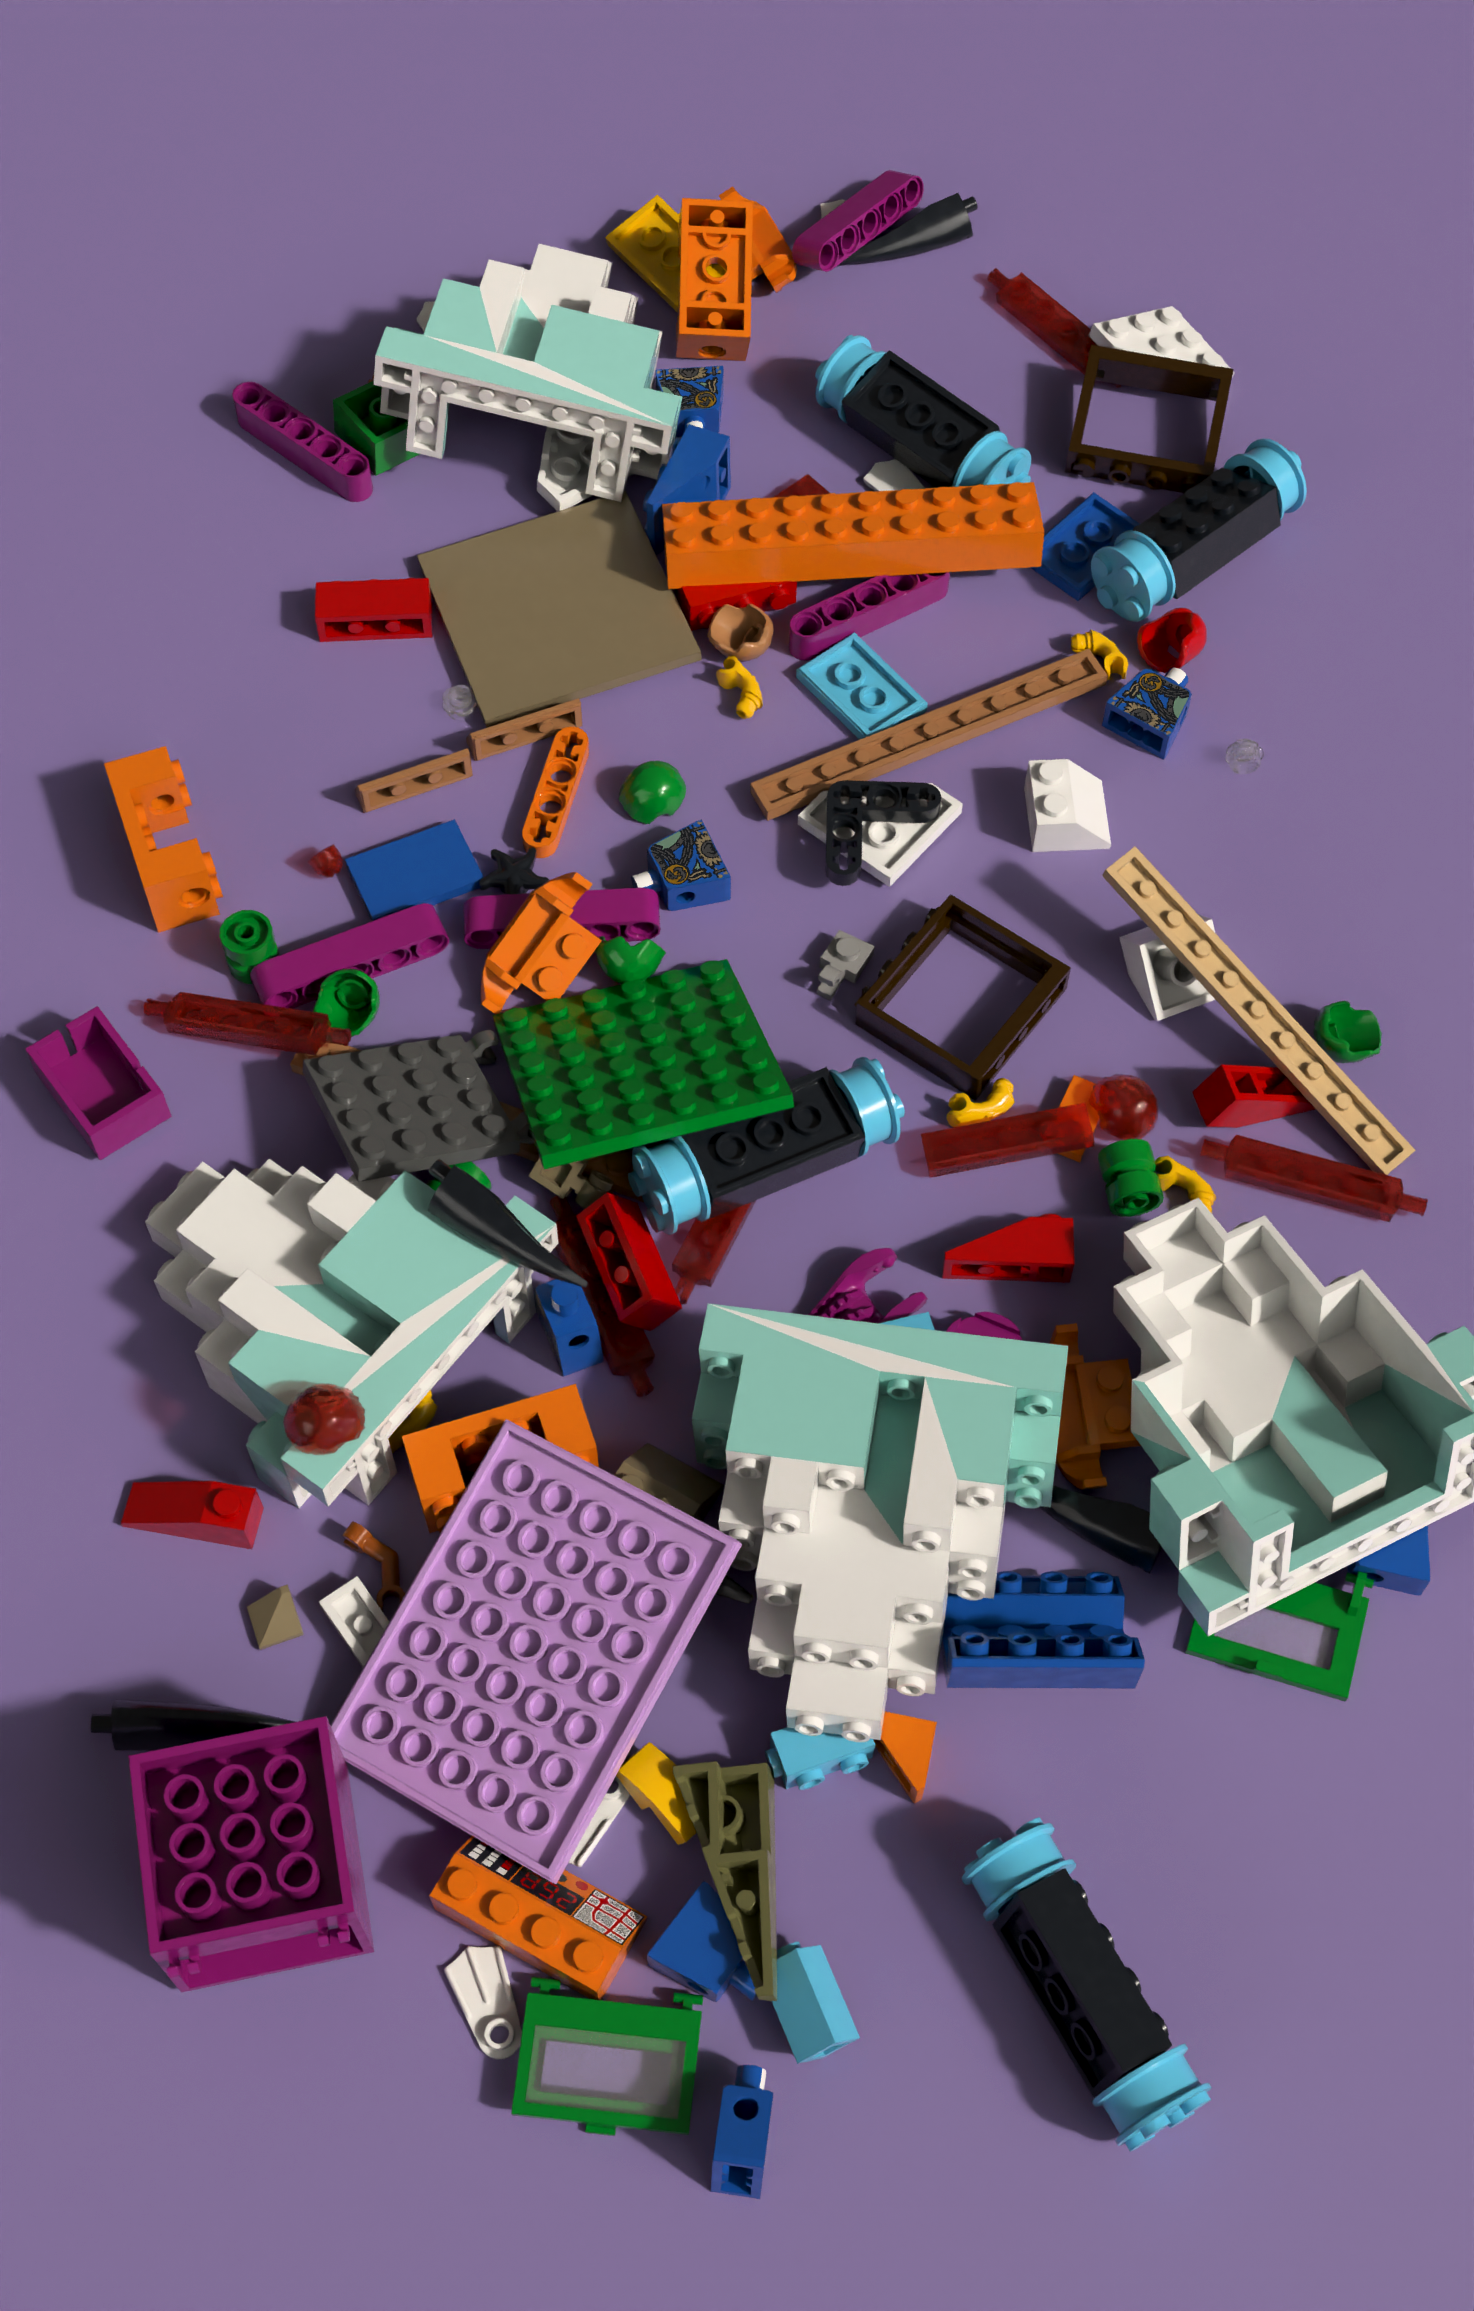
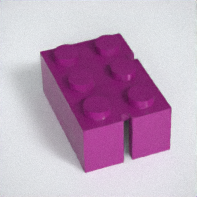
(99, 1083)

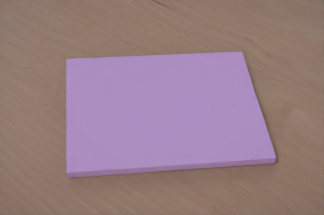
(531, 1648)

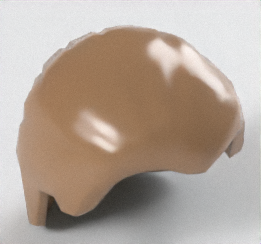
(741, 631)

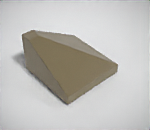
(275, 1618)

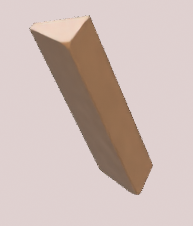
(524, 730)
(414, 781)

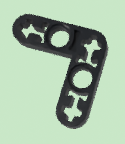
(854, 813)

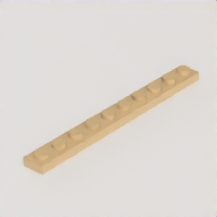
(1258, 1012)

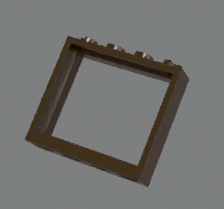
(1154, 374)
(994, 939)

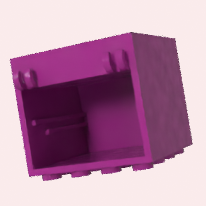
(249, 1855)

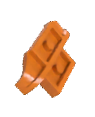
(769, 249)
(539, 945)
(1092, 1412)

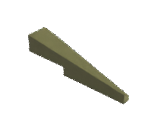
(736, 1830)

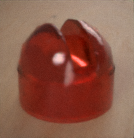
(327, 862)

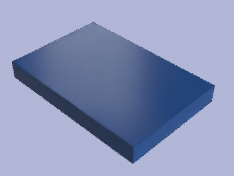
(1074, 541)
(415, 871)

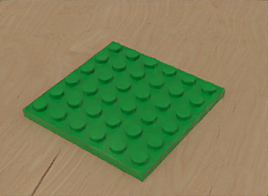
(640, 1063)

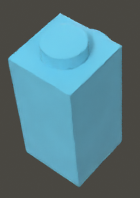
(807, 1759)
(811, 2004)

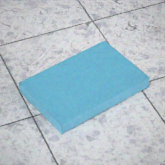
(860, 688)

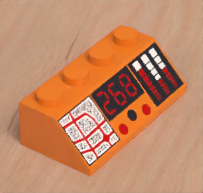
(557, 1928)

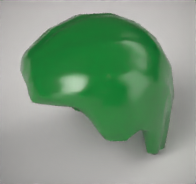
(652, 791)
(628, 962)
(349, 1000)
(1347, 1033)

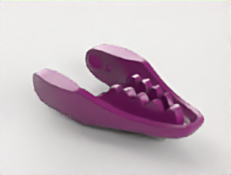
(848, 1295)

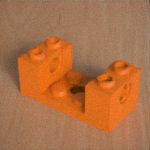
(713, 310)
(176, 878)
(446, 1450)

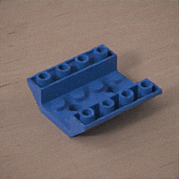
(1042, 1635)

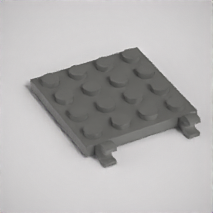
(414, 1105)

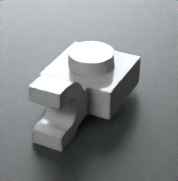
(842, 960)

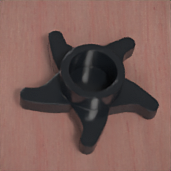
(513, 875)

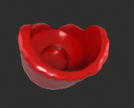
(1176, 628)

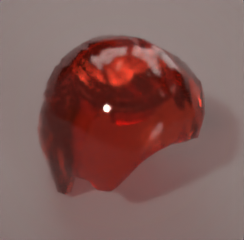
(1125, 1106)
(323, 1419)

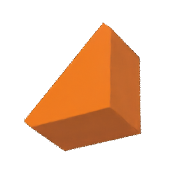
(907, 1750)

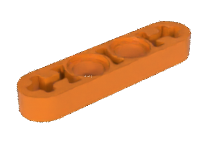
(555, 791)

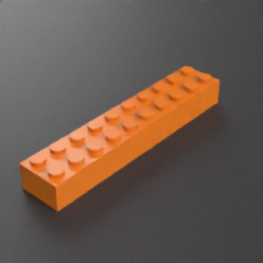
(853, 535)

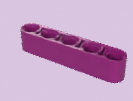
(857, 220)
(303, 441)
(862, 610)
(603, 912)
(372, 948)

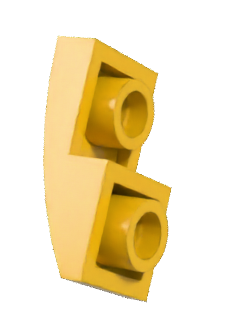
(652, 1784)

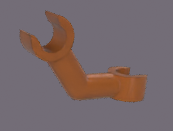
(362, 1541)

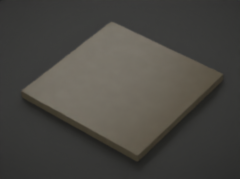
(558, 609)

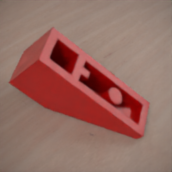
(1247, 1096)
(1024, 1251)
(196, 1511)

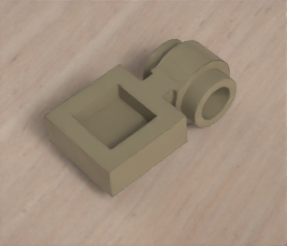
(569, 1176)

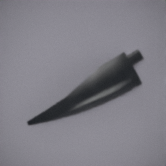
(931, 229)
(487, 1221)
(1107, 1524)
(170, 1724)

